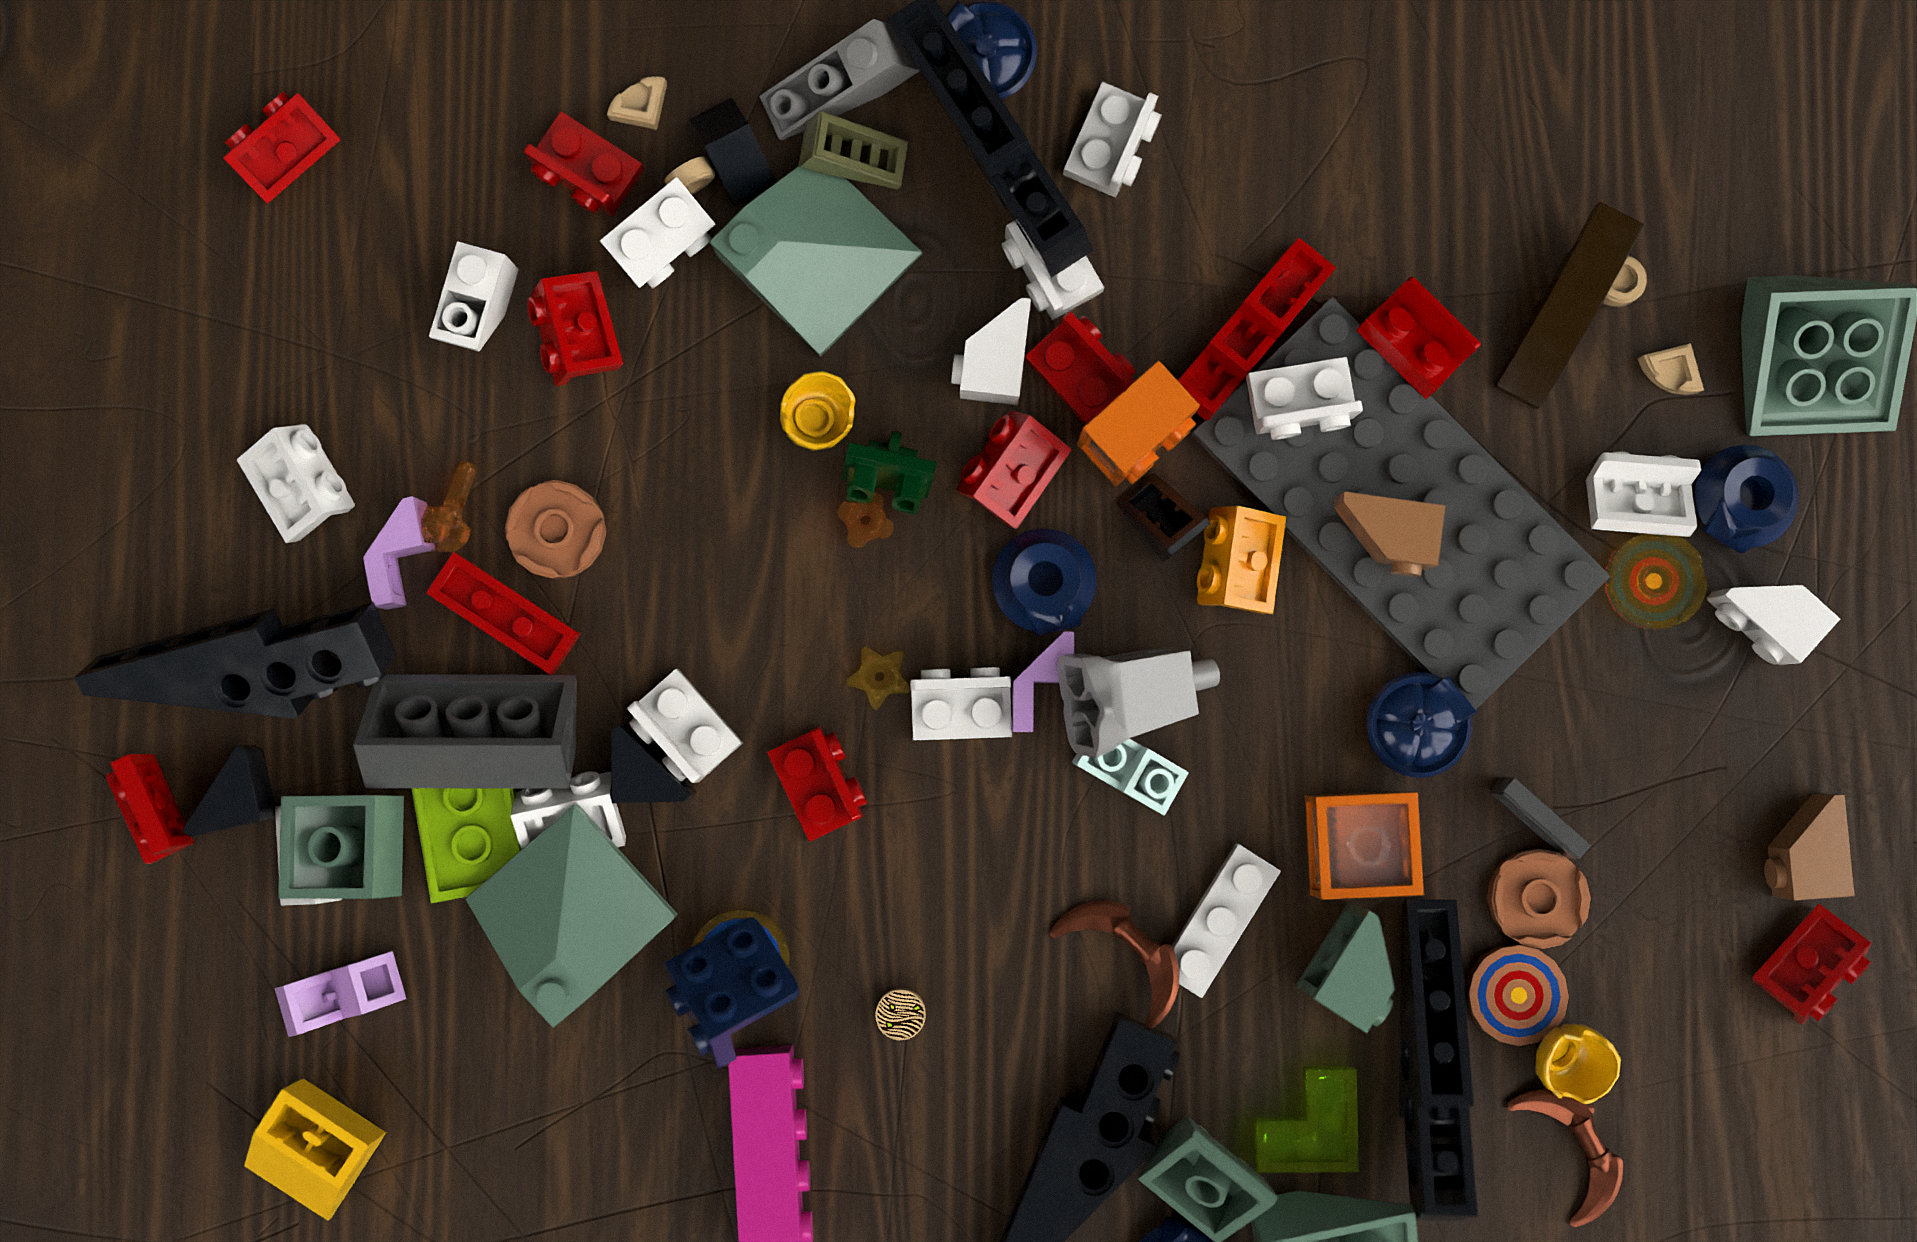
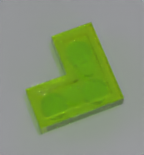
(1322, 1138)

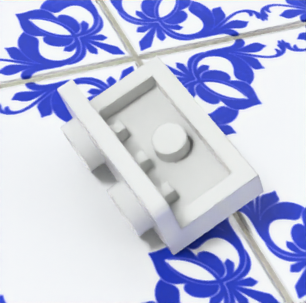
(658, 234)
(1643, 494)

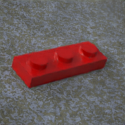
(503, 613)

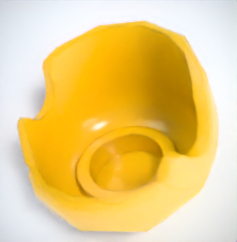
(817, 410)
(1577, 1063)

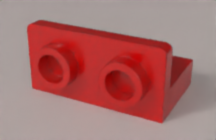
(280, 146)
(585, 164)
(574, 326)
(1418, 337)
(1081, 367)
(1013, 467)
(817, 783)
(148, 806)
(1813, 964)

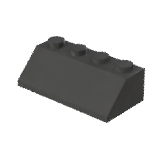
(468, 731)

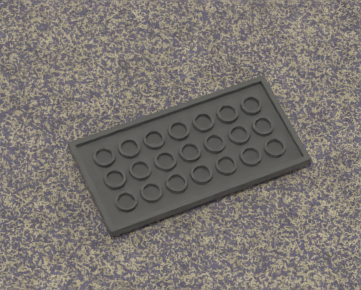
(1503, 561)

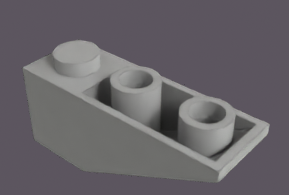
(840, 78)

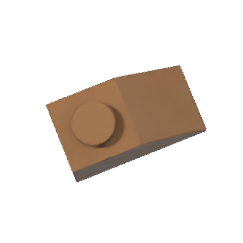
(1395, 530)
(1812, 852)

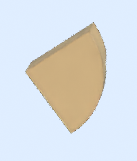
(640, 103)
(1673, 370)

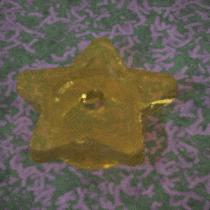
(865, 677)

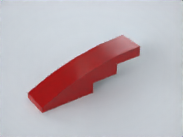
(1255, 326)

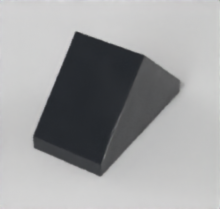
(733, 151)
(1162, 516)
(640, 773)
(237, 796)

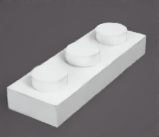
(1221, 917)

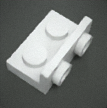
(1110, 139)
(1055, 294)
(1302, 397)
(295, 480)
(961, 705)
(683, 727)
(539, 807)

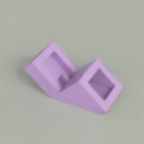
(397, 539)
(1042, 670)
(340, 993)

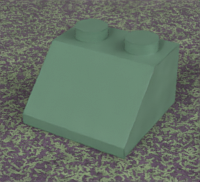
(341, 847)
(1352, 970)
(1205, 1181)

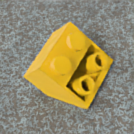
(312, 1147)

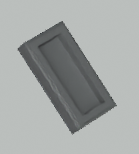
(1539, 818)

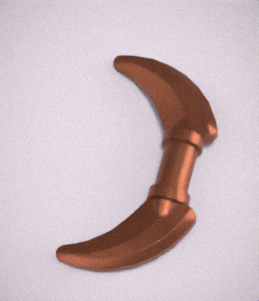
(1159, 960)
(1604, 1168)

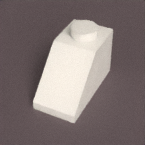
(994, 358)

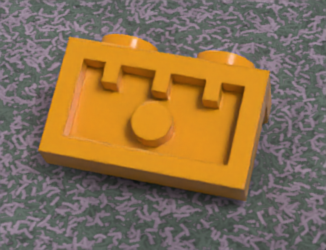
(1241, 559)

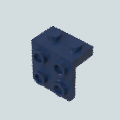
(728, 986)

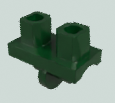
(888, 468)

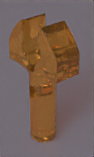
(445, 523)

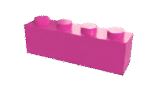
(767, 1145)

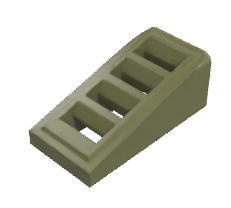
(832, 163)

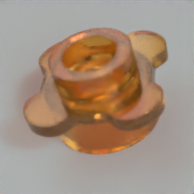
(859, 533)

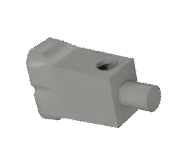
(1129, 694)

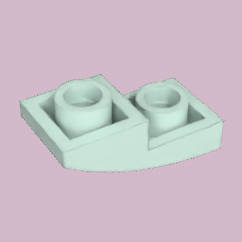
(1137, 773)

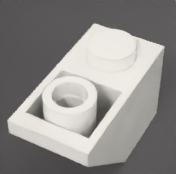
(473, 296)
(1778, 619)

